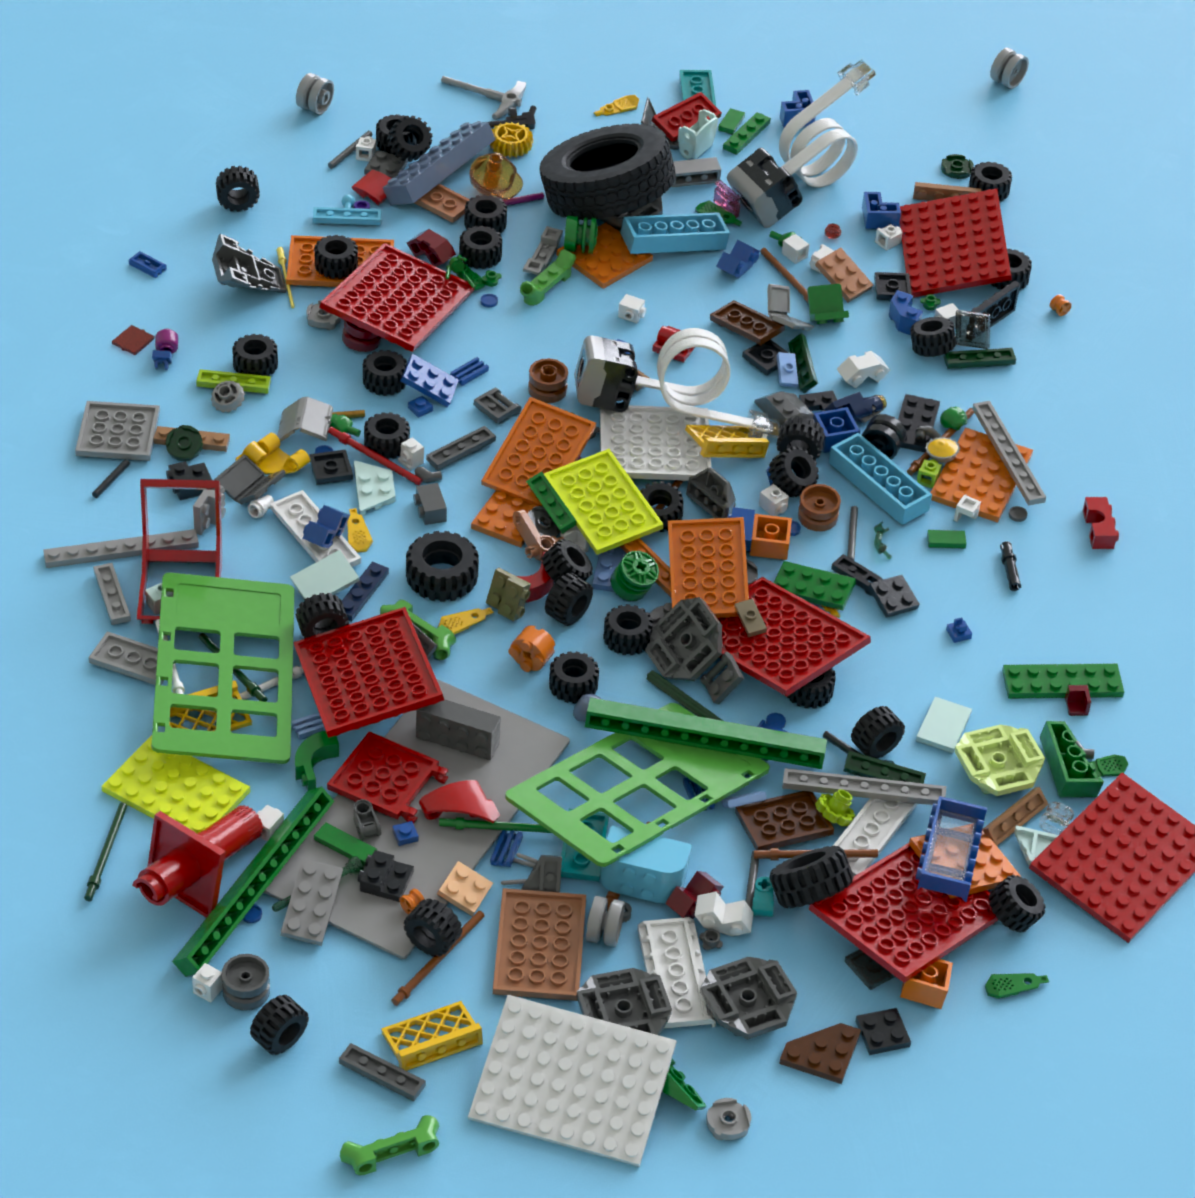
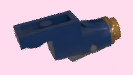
(861, 408)

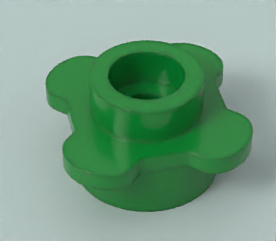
(491, 278)
(930, 302)

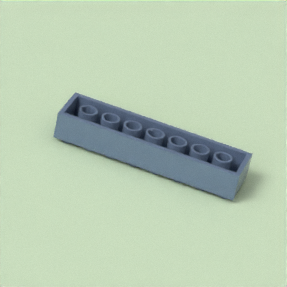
(438, 163)

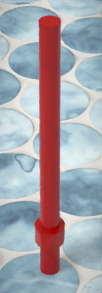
(346, 439)

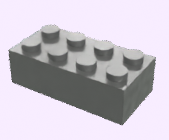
(459, 728)

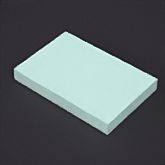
(325, 576)
(943, 725)

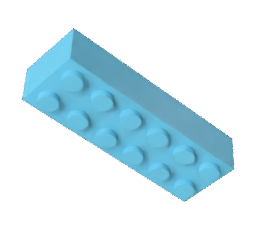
(674, 233)
(880, 478)

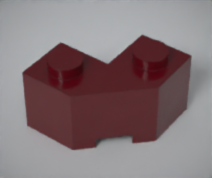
(433, 245)
(684, 900)

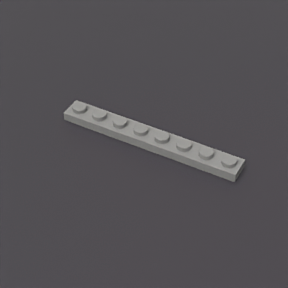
(1009, 453)
(118, 548)
(863, 786)

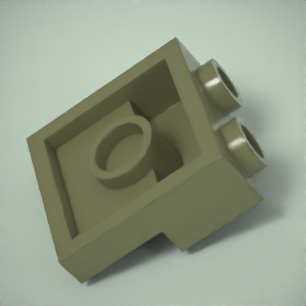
(508, 594)

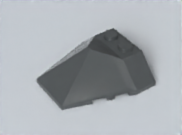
(244, 270)

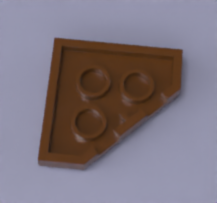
(823, 1052)

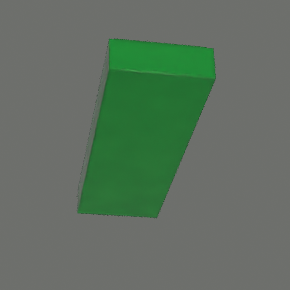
(343, 843)

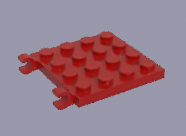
(386, 776)

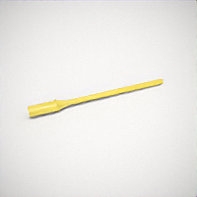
(282, 260)

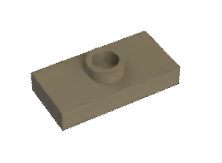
(750, 617)

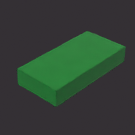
(731, 121)
(946, 539)

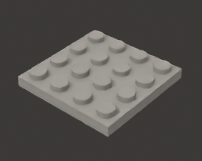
(117, 430)

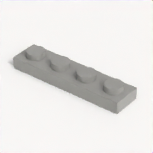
(112, 593)

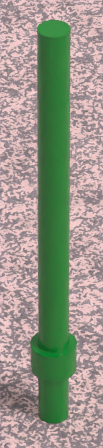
(459, 823)

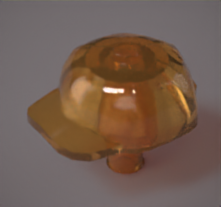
(495, 176)

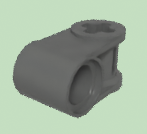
(365, 819)

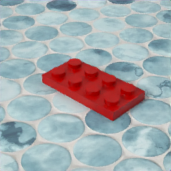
(683, 114)

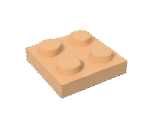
(465, 888)

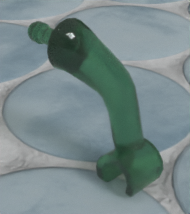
(880, 547)

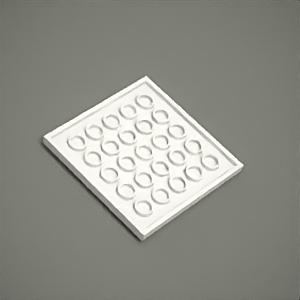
(653, 442)

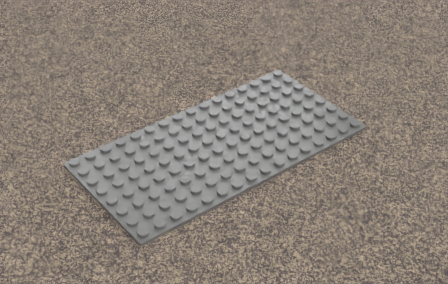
(521, 754)

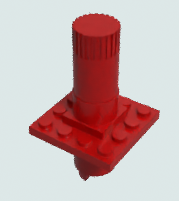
(191, 863)

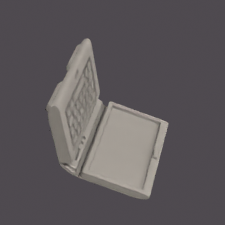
(780, 305)
(308, 415)

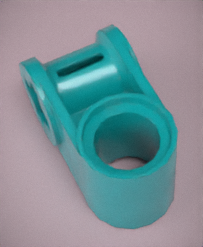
(763, 898)

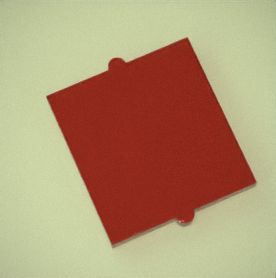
(133, 340)

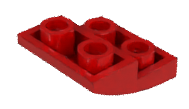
(371, 186)

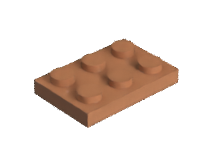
(444, 203)
(841, 270)

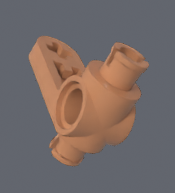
(535, 542)

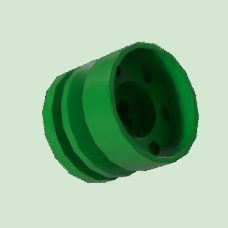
(580, 234)
(634, 575)

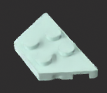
(373, 486)
(1032, 841)

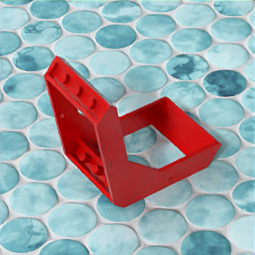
(178, 556)

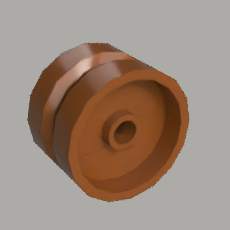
(548, 380)
(819, 507)

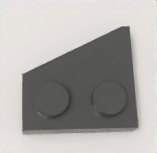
(545, 875)

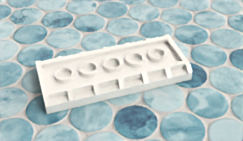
(674, 953)

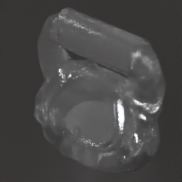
(1059, 814)

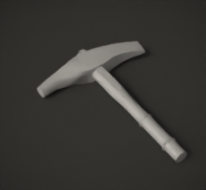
(508, 100)

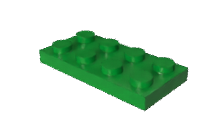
(816, 585)

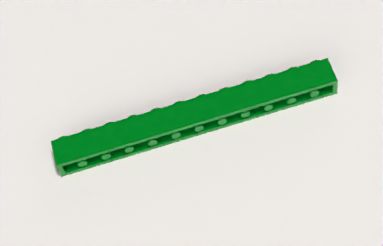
(706, 733)
(253, 881)

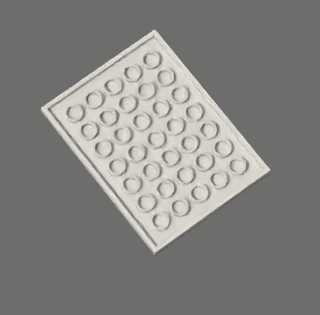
(572, 1080)

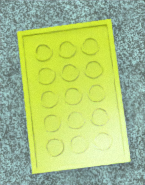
(604, 501)
(176, 786)

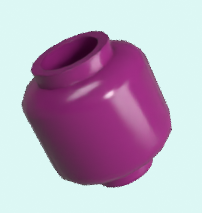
(166, 340)

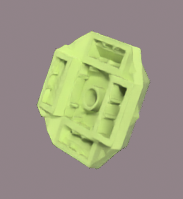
(1000, 759)

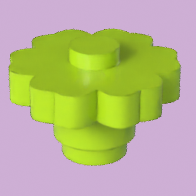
(836, 807)

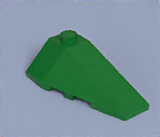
(685, 1093)

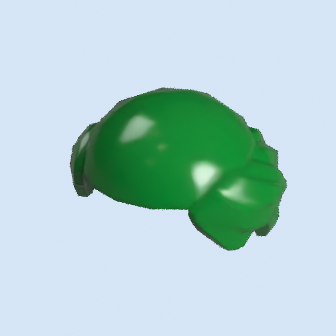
(953, 418)

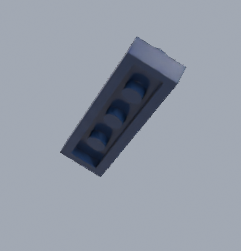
(364, 589)

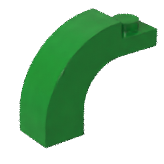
(310, 752)

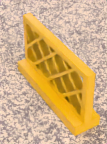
(727, 441)
(211, 692)
(437, 1046)

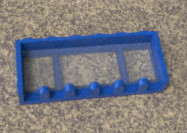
(951, 847)

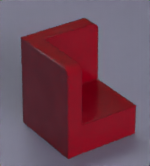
(1078, 700)

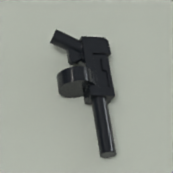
(526, 118)

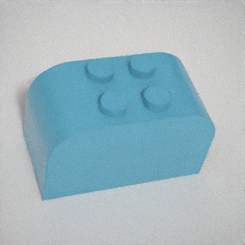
(648, 871)

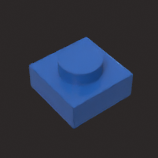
(420, 406)
(405, 833)

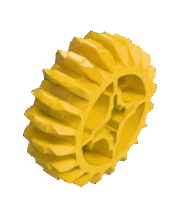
(511, 139)

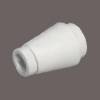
(260, 506)

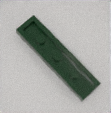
(979, 358)
(805, 369)
(874, 768)

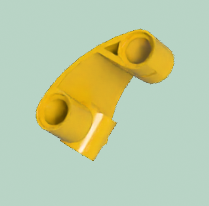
(271, 458)

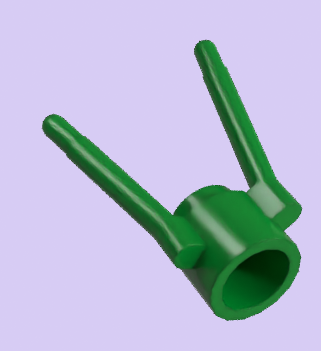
(457, 266)

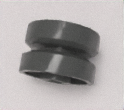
(245, 981)

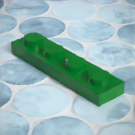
(746, 133)
(551, 502)

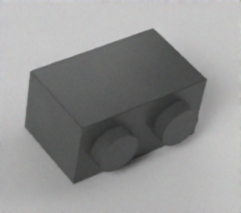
(430, 504)

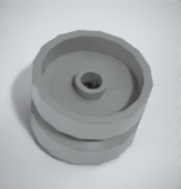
(1009, 68)
(314, 93)
(603, 920)

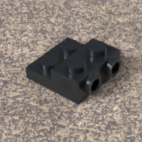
(182, 471)
(385, 876)

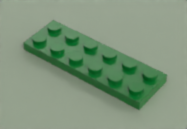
(1053, 680)

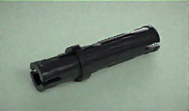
(1009, 560)

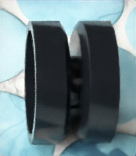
(885, 434)

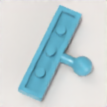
(347, 214)

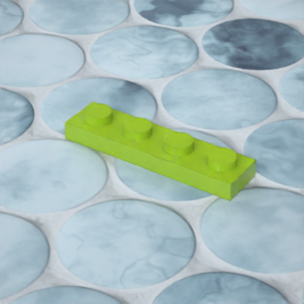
(249, 382)

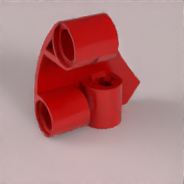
(459, 797)

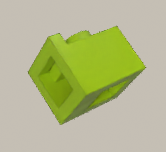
(929, 468)

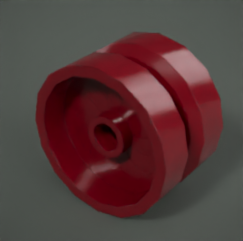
(359, 338)

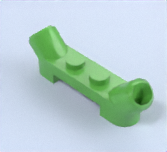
(559, 270)
(441, 636)
(364, 1158)

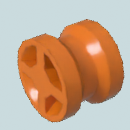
(1060, 305)
(410, 901)

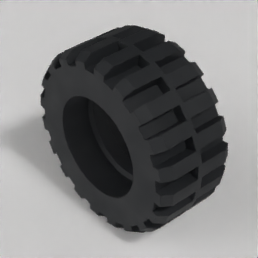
(442, 583)
(811, 877)

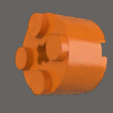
(532, 648)

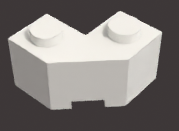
(857, 369)
(727, 919)

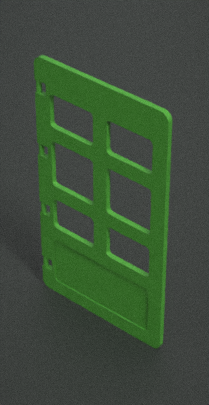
(230, 610)
(711, 769)

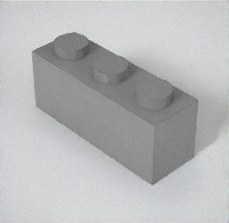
(696, 172)

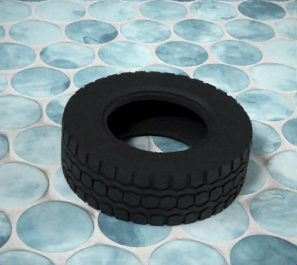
(607, 171)

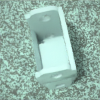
(699, 137)

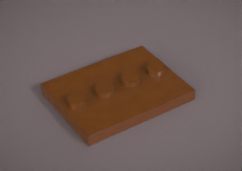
(783, 820)

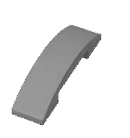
(544, 252)

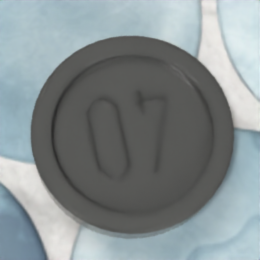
(1018, 513)

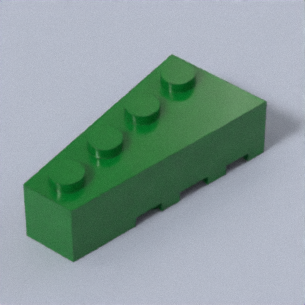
(1067, 762)

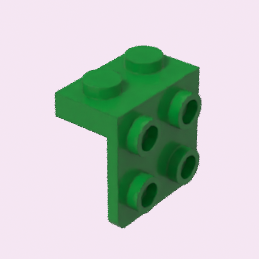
(826, 303)

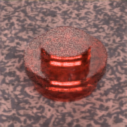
(833, 231)

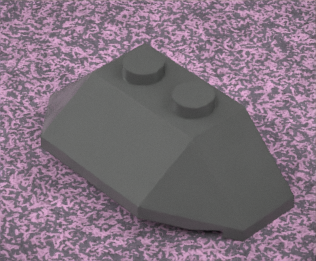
(783, 406)
(711, 493)

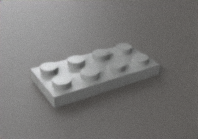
(126, 657)
(311, 902)

